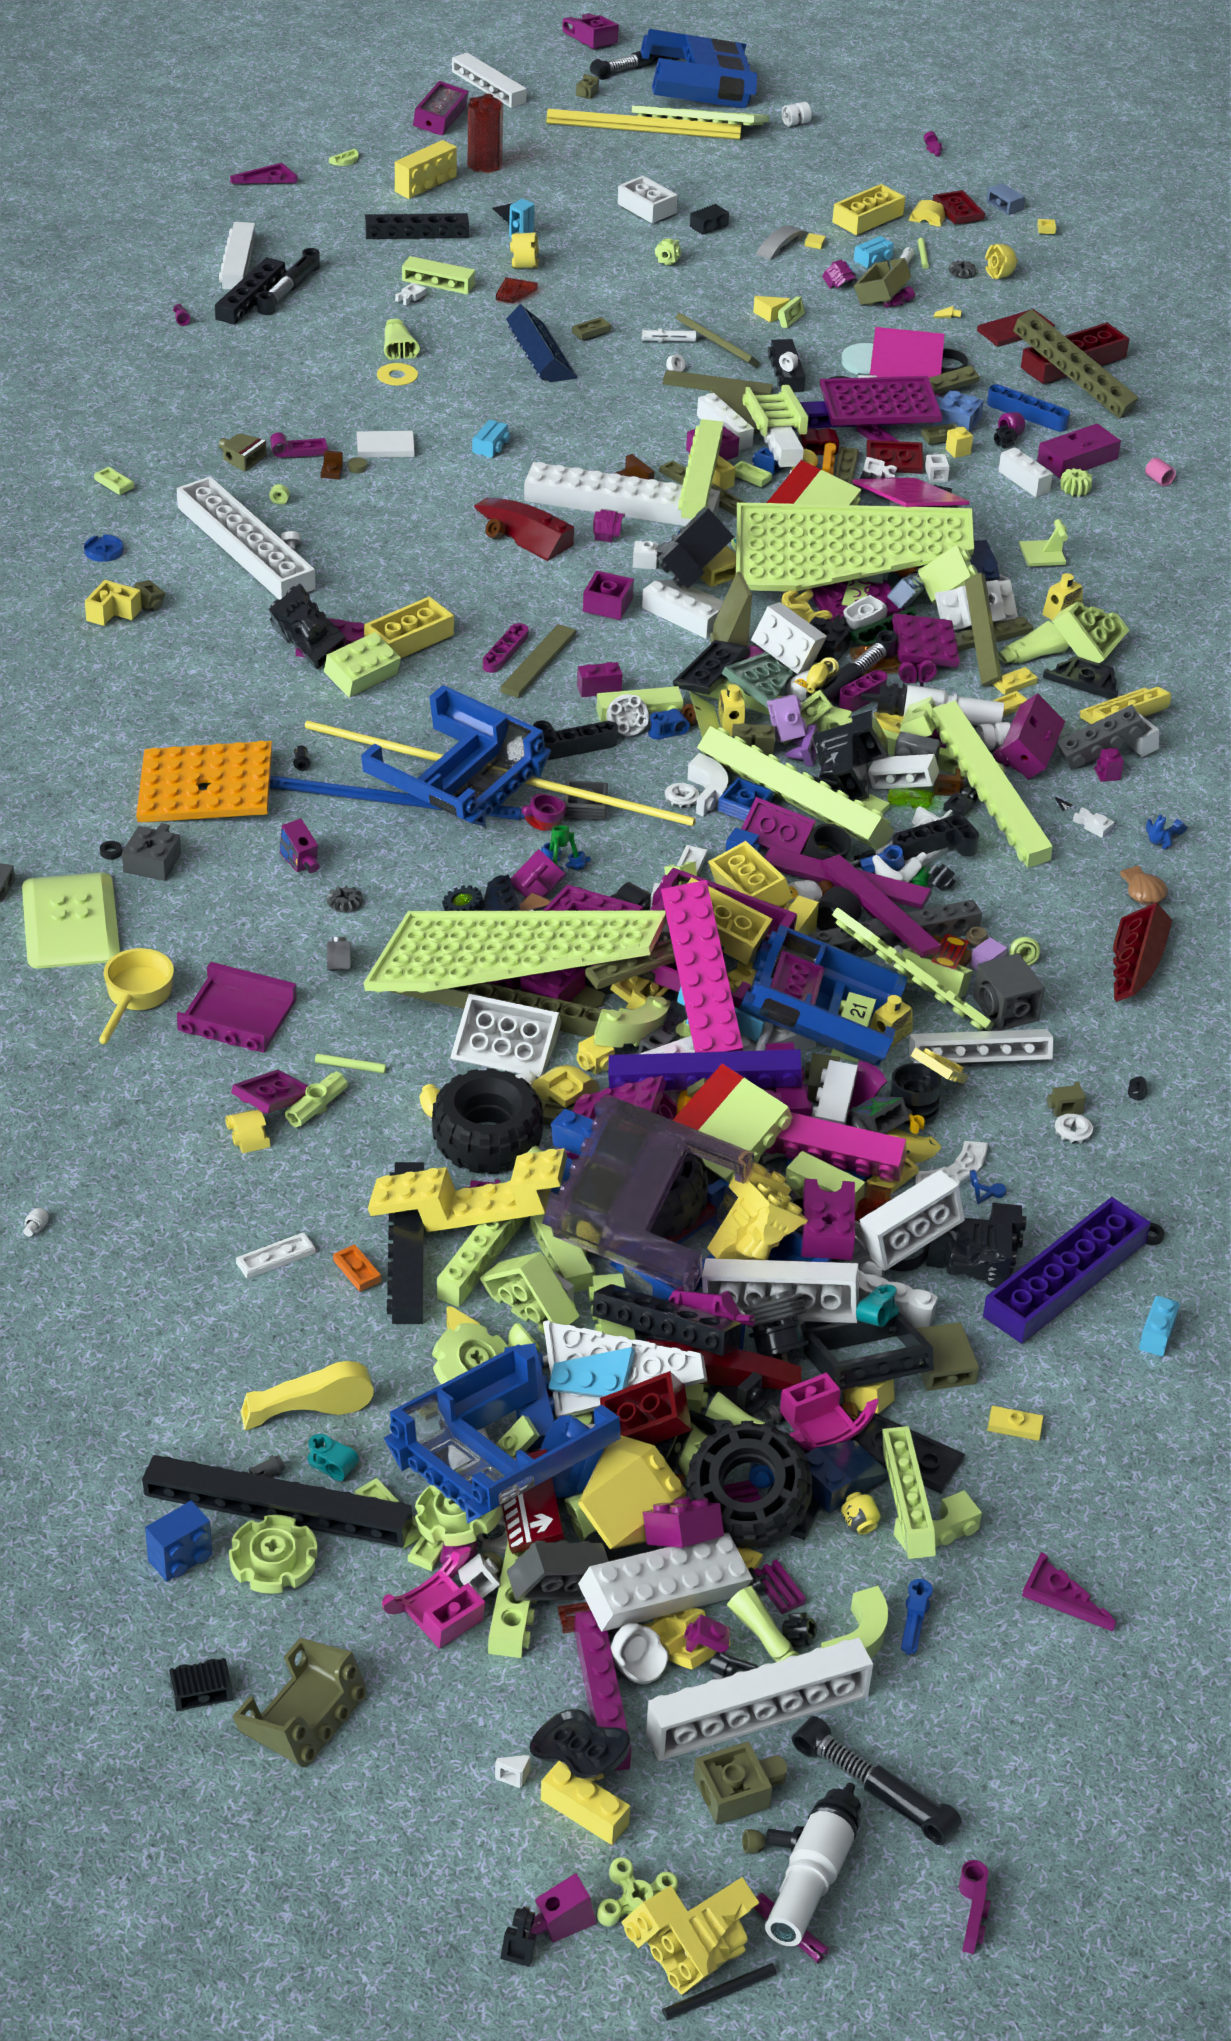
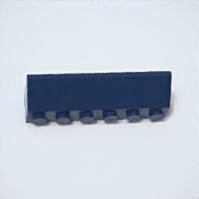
(539, 346)

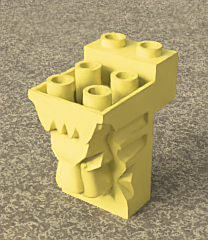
(757, 1218)
(695, 1940)

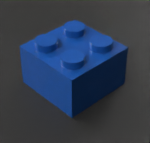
(179, 1541)

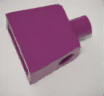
(563, 1910)

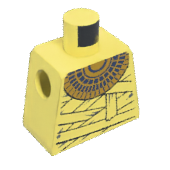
(1062, 596)
(731, 702)
(895, 1015)

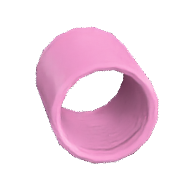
(1160, 471)

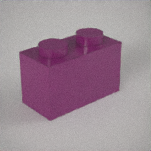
(599, 678)

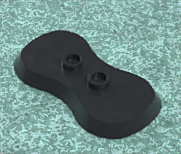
(584, 1747)

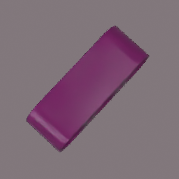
(851, 693)

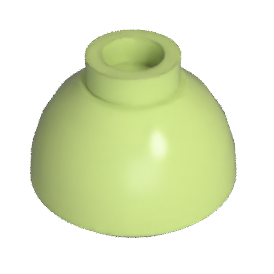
(1027, 948)
(520, 1336)

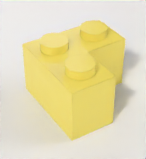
(112, 600)

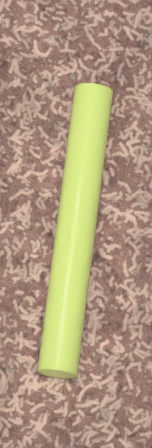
(923, 254)
(350, 1063)

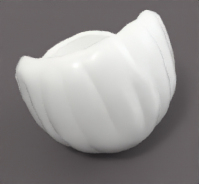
(639, 1653)

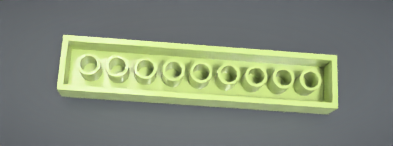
(797, 788)

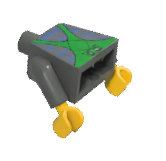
(884, 1114)

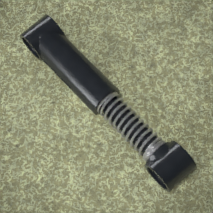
(604, 68)
(289, 281)
(884, 647)
(935, 1820)

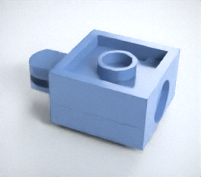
(960, 409)

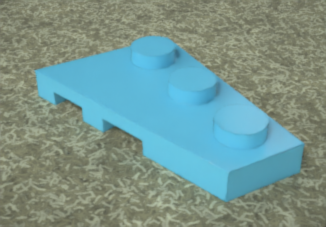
(593, 1374)

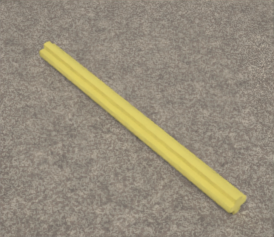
(643, 124)

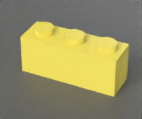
(585, 1803)

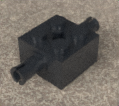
(837, 637)

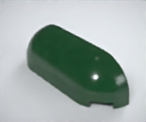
(867, 635)

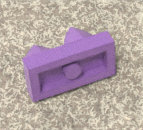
(806, 749)

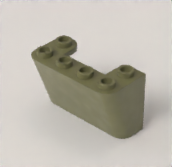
(310, 1706)

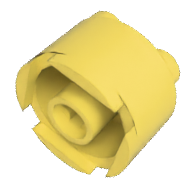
(525, 250)

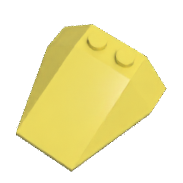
(623, 1486)

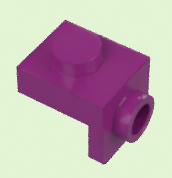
(708, 1633)

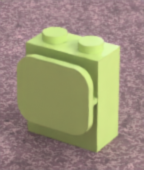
(947, 572)

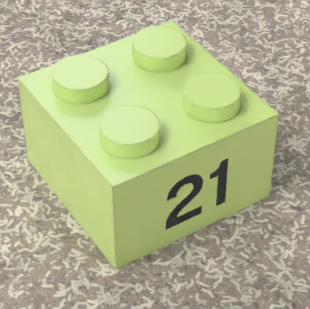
(858, 1009)

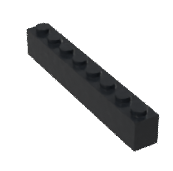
(407, 1258)

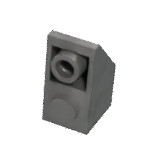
(338, 954)

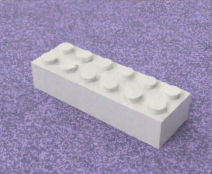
(827, 1287)
(664, 1582)

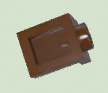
(332, 465)
(948, 784)

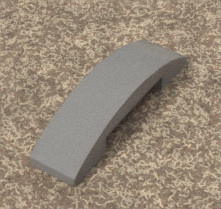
(771, 246)

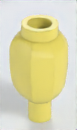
(816, 676)
(428, 1097)

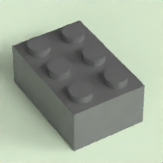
(554, 1570)

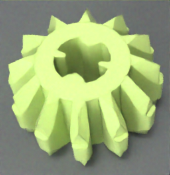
(1076, 482)

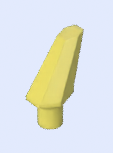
(947, 313)

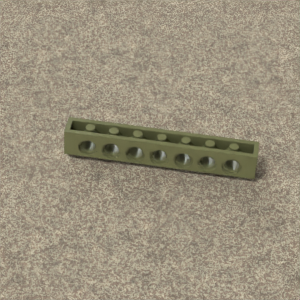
(1075, 364)

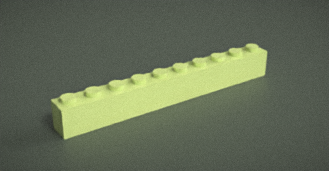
(991, 785)

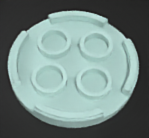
(858, 358)

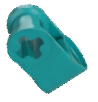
(878, 1306)
(332, 1460)

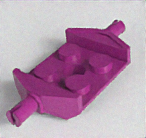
(715, 1304)

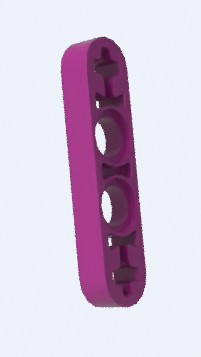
(502, 646)

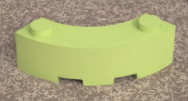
(630, 1026)

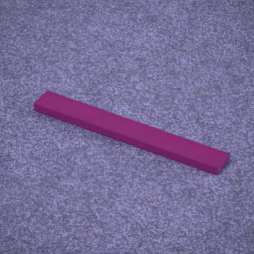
(810, 868)
(881, 906)

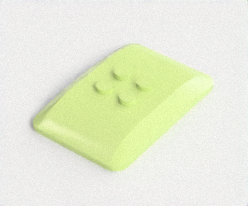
(70, 920)

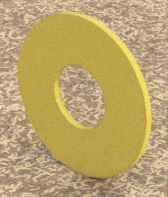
(410, 374)

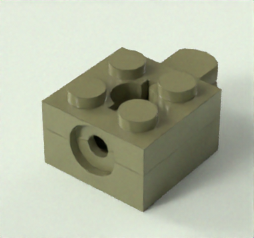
(736, 1768)

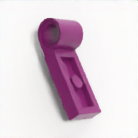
(297, 448)
(980, 1907)

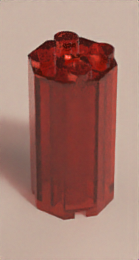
(485, 133)

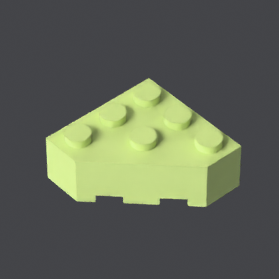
(1090, 630)
(531, 1290)

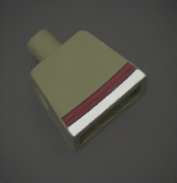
(243, 450)

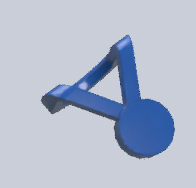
(996, 1190)

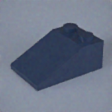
(984, 560)
(841, 1471)

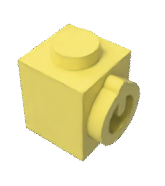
(593, 1056)

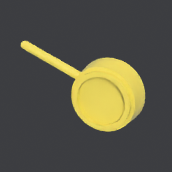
(136, 982)

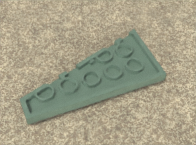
(759, 676)

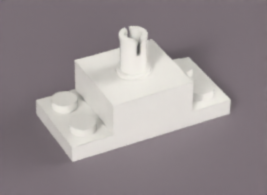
(954, 604)

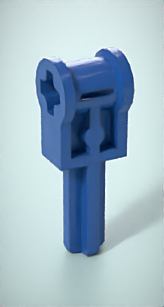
(917, 1605)

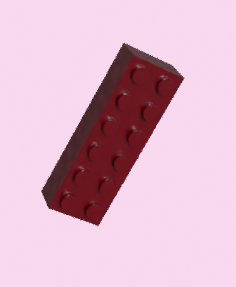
(1100, 343)

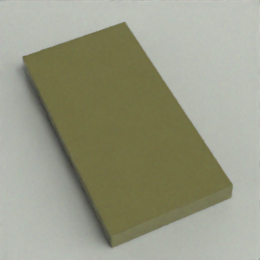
(733, 396)

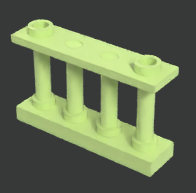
(784, 401)

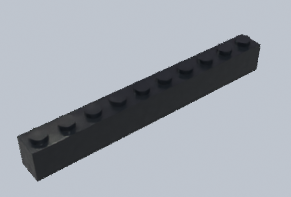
(262, 1496)

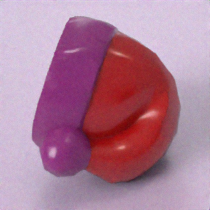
(544, 811)

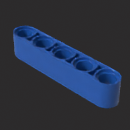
(1029, 407)

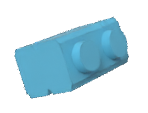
(521, 217)
(873, 251)
(490, 438)
(1159, 1326)

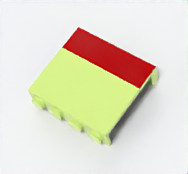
(814, 486)
(735, 1113)

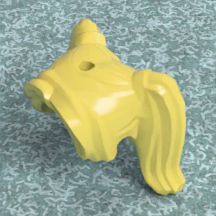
(801, 607)

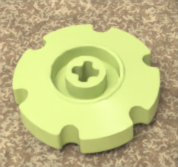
(464, 1349)
(444, 1520)
(273, 1554)

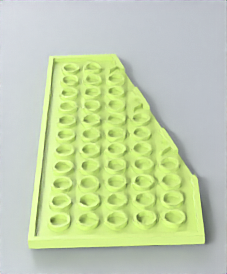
(830, 544)
(484, 946)

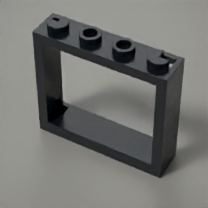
(873, 1367)

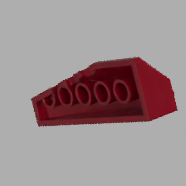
(530, 526)
(1139, 948)
(739, 1365)

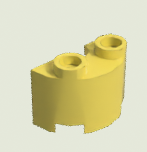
(929, 211)
(248, 1130)

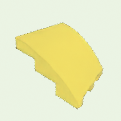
(671, 1632)

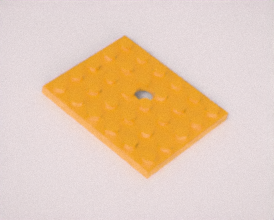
(236, 773)

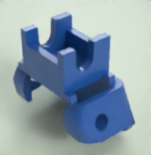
(577, 1476)

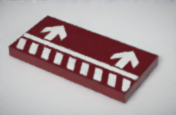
(533, 1515)

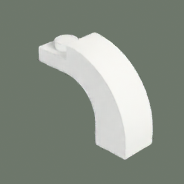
(710, 775)

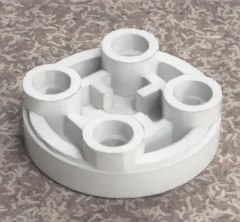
(629, 714)

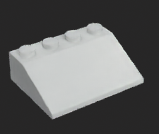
(682, 606)
(506, 1036)

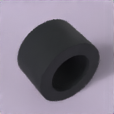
(830, 836)
(834, 898)

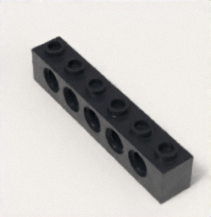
(416, 226)
(244, 295)
(667, 1319)

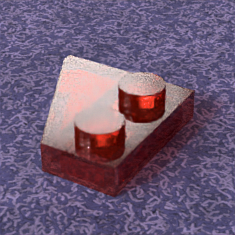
(515, 289)

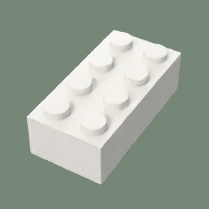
(912, 1220)

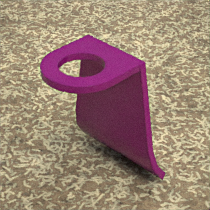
(867, 1084)

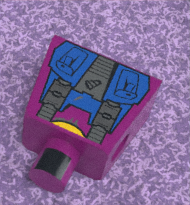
(299, 846)

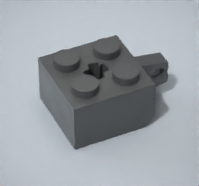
(151, 852)

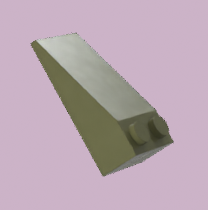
(734, 616)

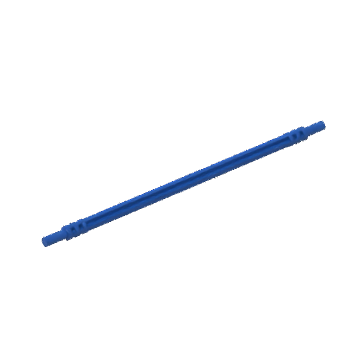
(373, 795)

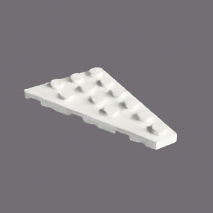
(649, 1360)

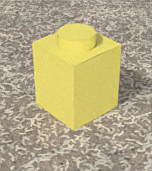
(959, 442)

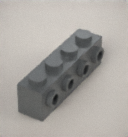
(1104, 734)

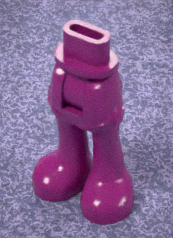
(925, 670)

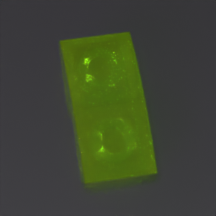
(916, 796)

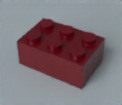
(651, 1409)

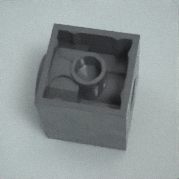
(1008, 992)

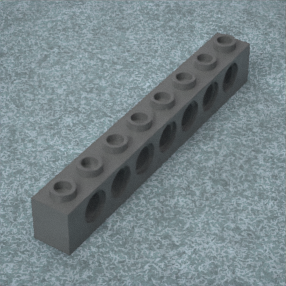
(949, 919)

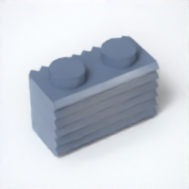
(1005, 199)
(906, 591)

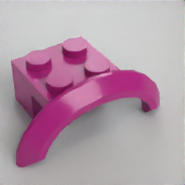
(816, 1415)
(439, 1604)

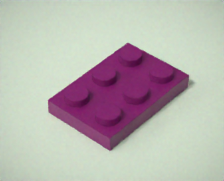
(778, 826)
(270, 1091)

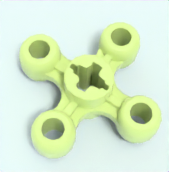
(633, 1891)

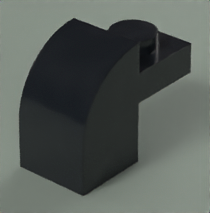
(747, 1395)

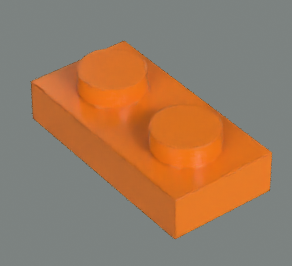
(357, 1267)

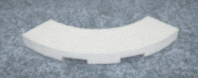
(970, 1158)

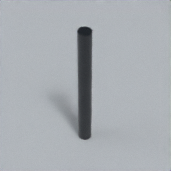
(719, 1991)

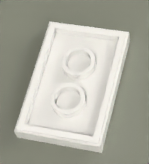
(385, 444)

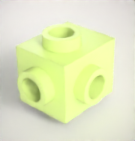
(668, 246)

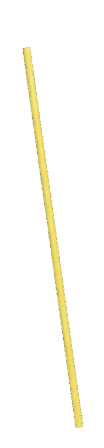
(532, 781)

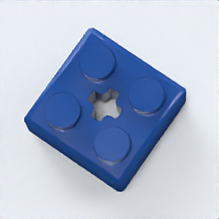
(740, 797)

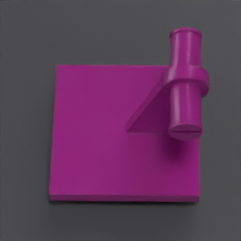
(537, 876)

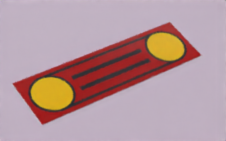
(951, 951)

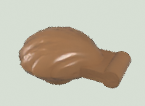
(1144, 887)

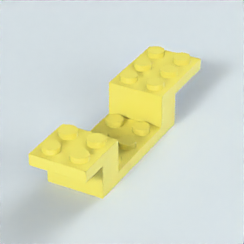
(447, 1208)

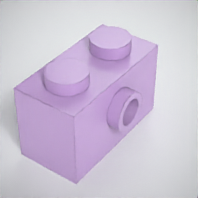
(786, 718)

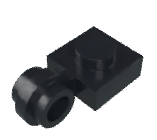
(961, 803)
(517, 1943)

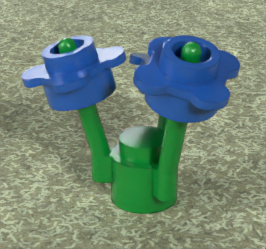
(559, 838)

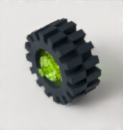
(463, 899)

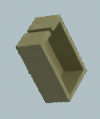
(882, 282)

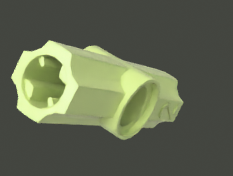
(316, 1099)

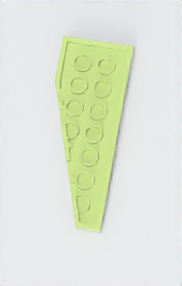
(702, 115)
(908, 968)

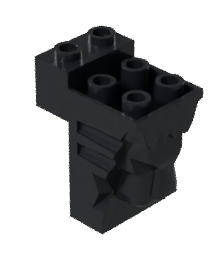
(693, 548)
(305, 626)
(846, 753)
(981, 1246)

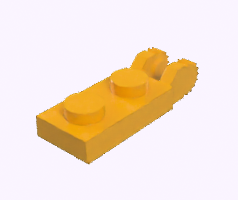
(829, 458)

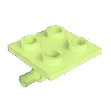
(1046, 551)

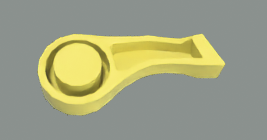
(333, 1390)

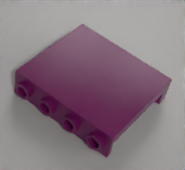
(238, 1007)

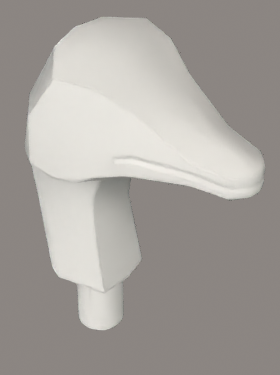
(905, 874)

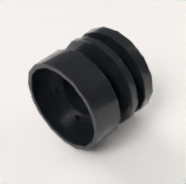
(919, 1088)

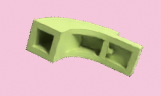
(872, 1615)

